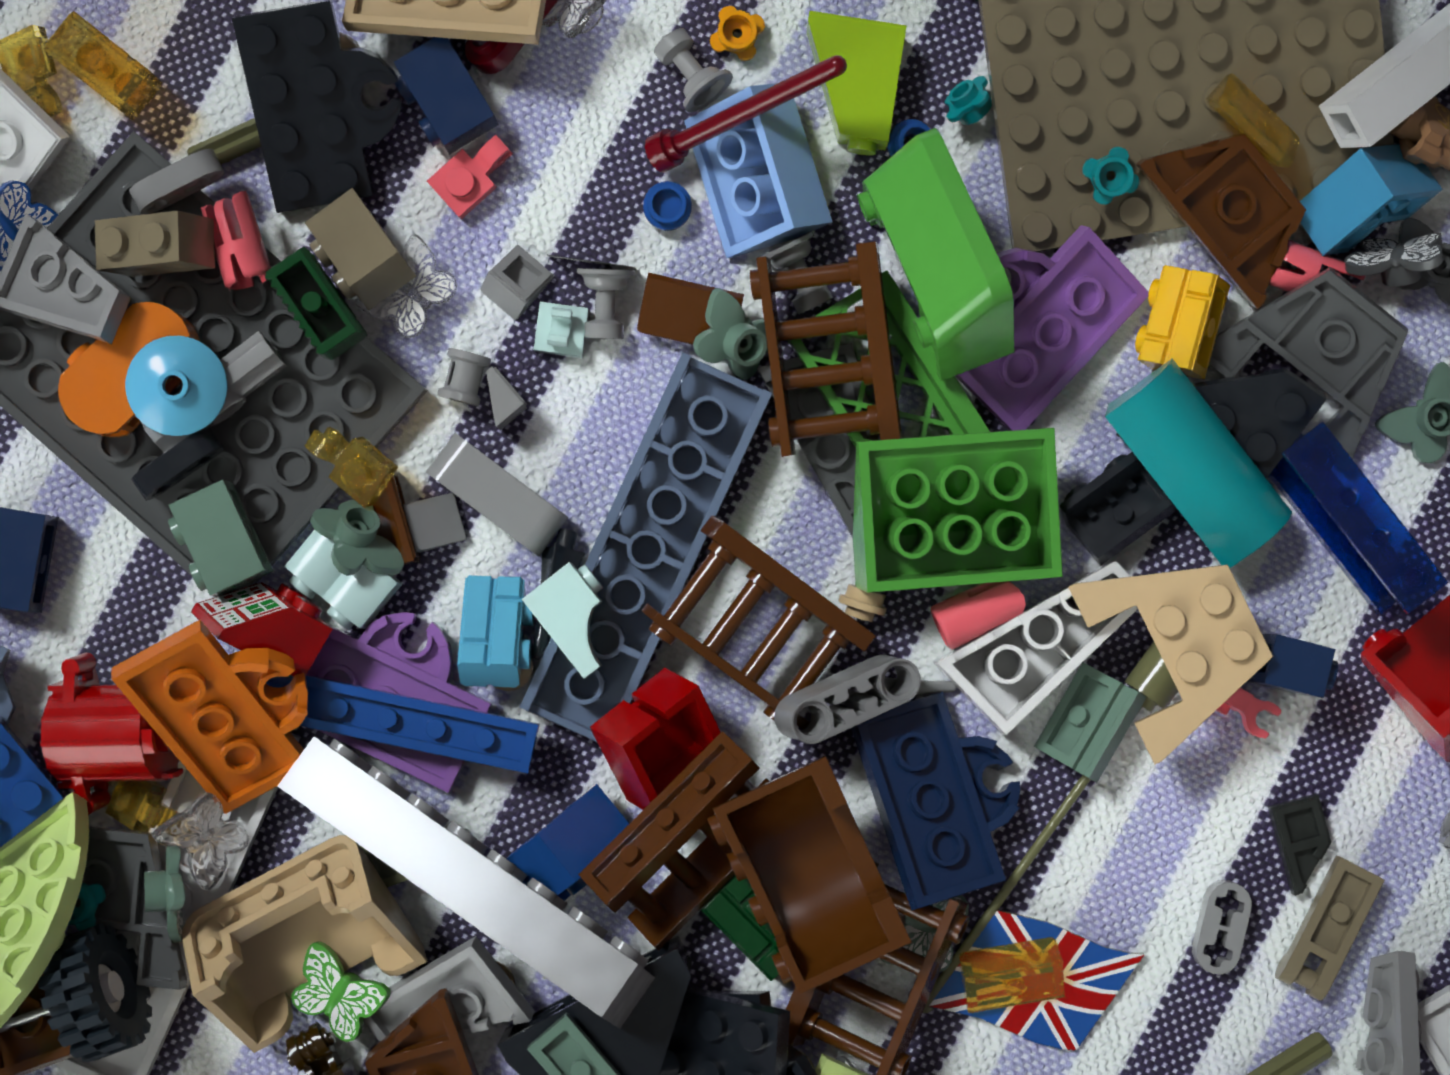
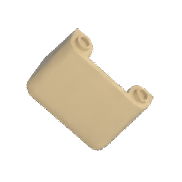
(253, 942)

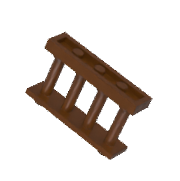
(867, 320)
(762, 577)
(660, 832)
(808, 1022)

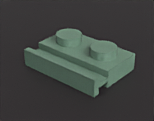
(1090, 722)

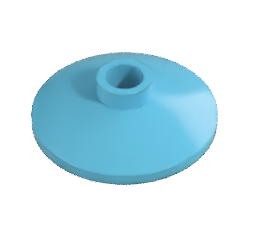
(202, 390)

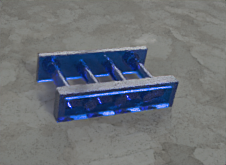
(1355, 523)

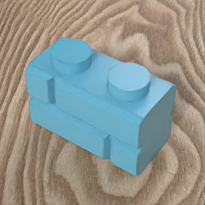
(493, 632)

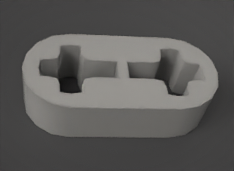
(176, 181)
(1233, 929)

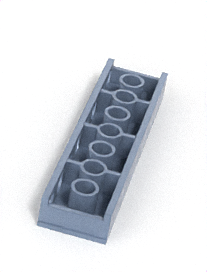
(652, 538)

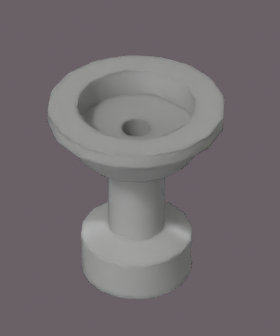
(703, 84)
(792, 257)
(605, 283)

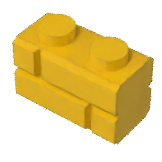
(1182, 320)

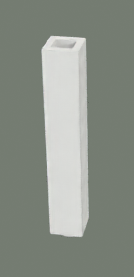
(1392, 86)

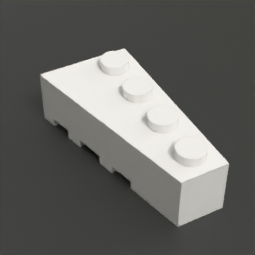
(1030, 655)

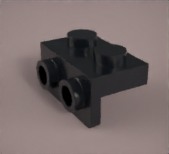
(1115, 508)

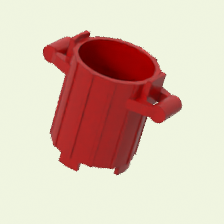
(98, 736)

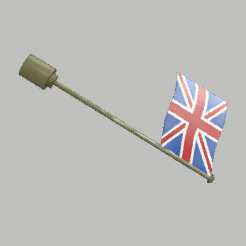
(1090, 970)

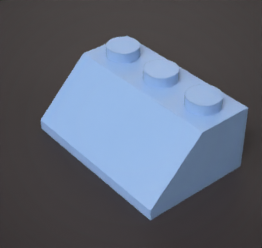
(760, 178)

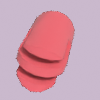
(237, 241)
(1308, 265)
(977, 612)

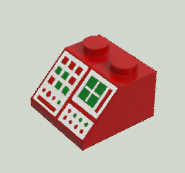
(267, 619)

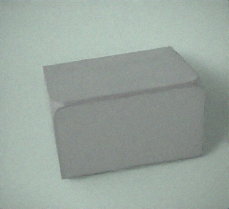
(516, 282)
(504, 399)
(435, 522)

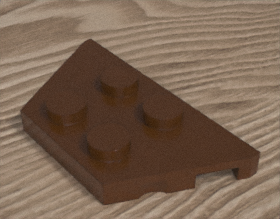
(1231, 207)
(425, 1043)

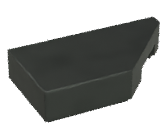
(1300, 837)

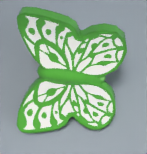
(337, 993)

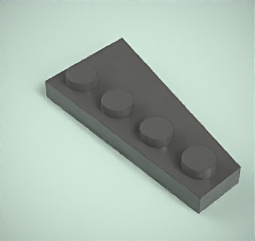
(830, 455)

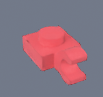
(465, 180)
(1249, 707)

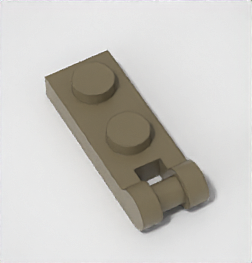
(1330, 927)

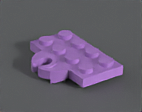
(1061, 320)
(383, 664)

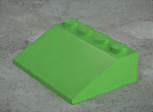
(956, 510)

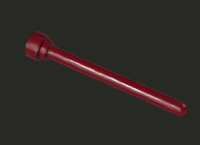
(669, 148)

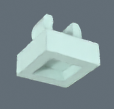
(561, 329)

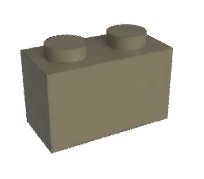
(154, 244)
(359, 249)

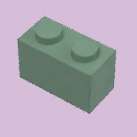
(218, 539)

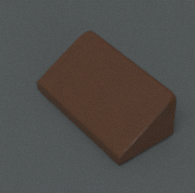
(675, 308)
(394, 521)

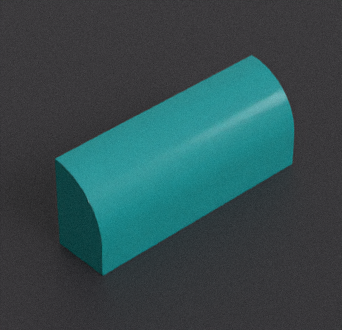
(1198, 464)

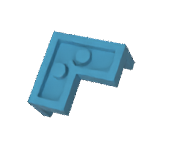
(1364, 193)

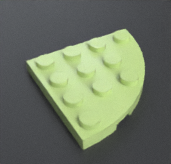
(38, 895)

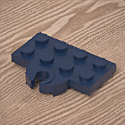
(935, 799)

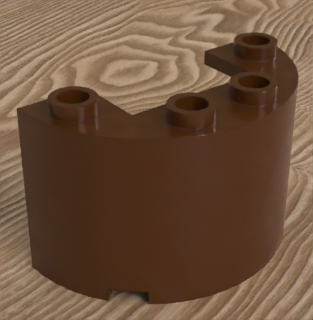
(809, 875)

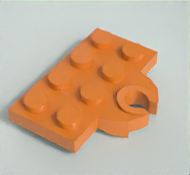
(219, 710)

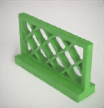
(945, 396)

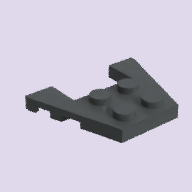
(1330, 337)
(118, 864)

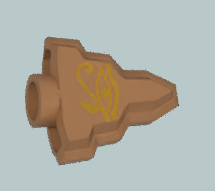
(1426, 135)

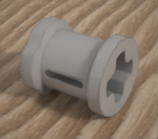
(464, 376)

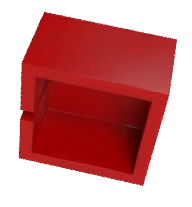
(655, 735)

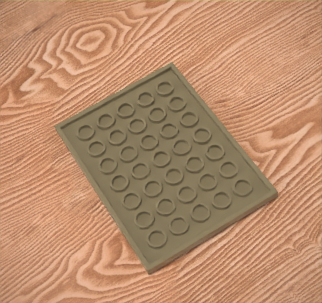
(1138, 77)

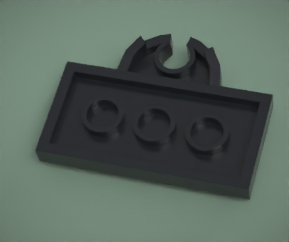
(312, 103)

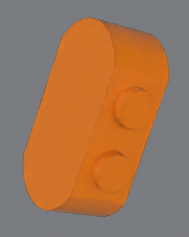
(94, 383)

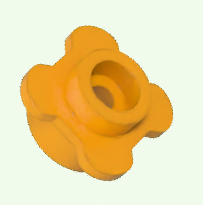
(734, 19)

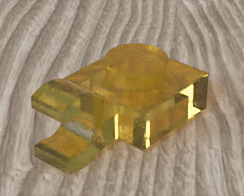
(30, 65)
(358, 465)
(139, 805)

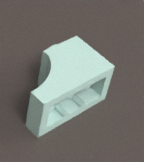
(565, 611)

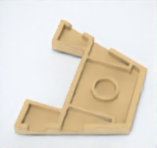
(1200, 634)

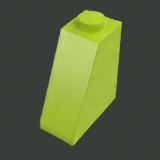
(865, 94)

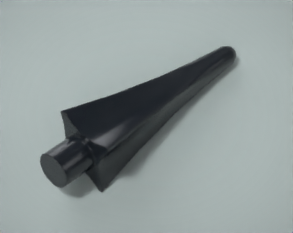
(552, 560)

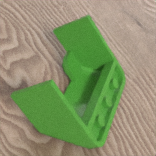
(944, 254)

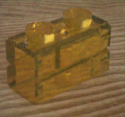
(102, 65)

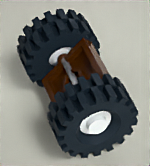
(79, 1006)

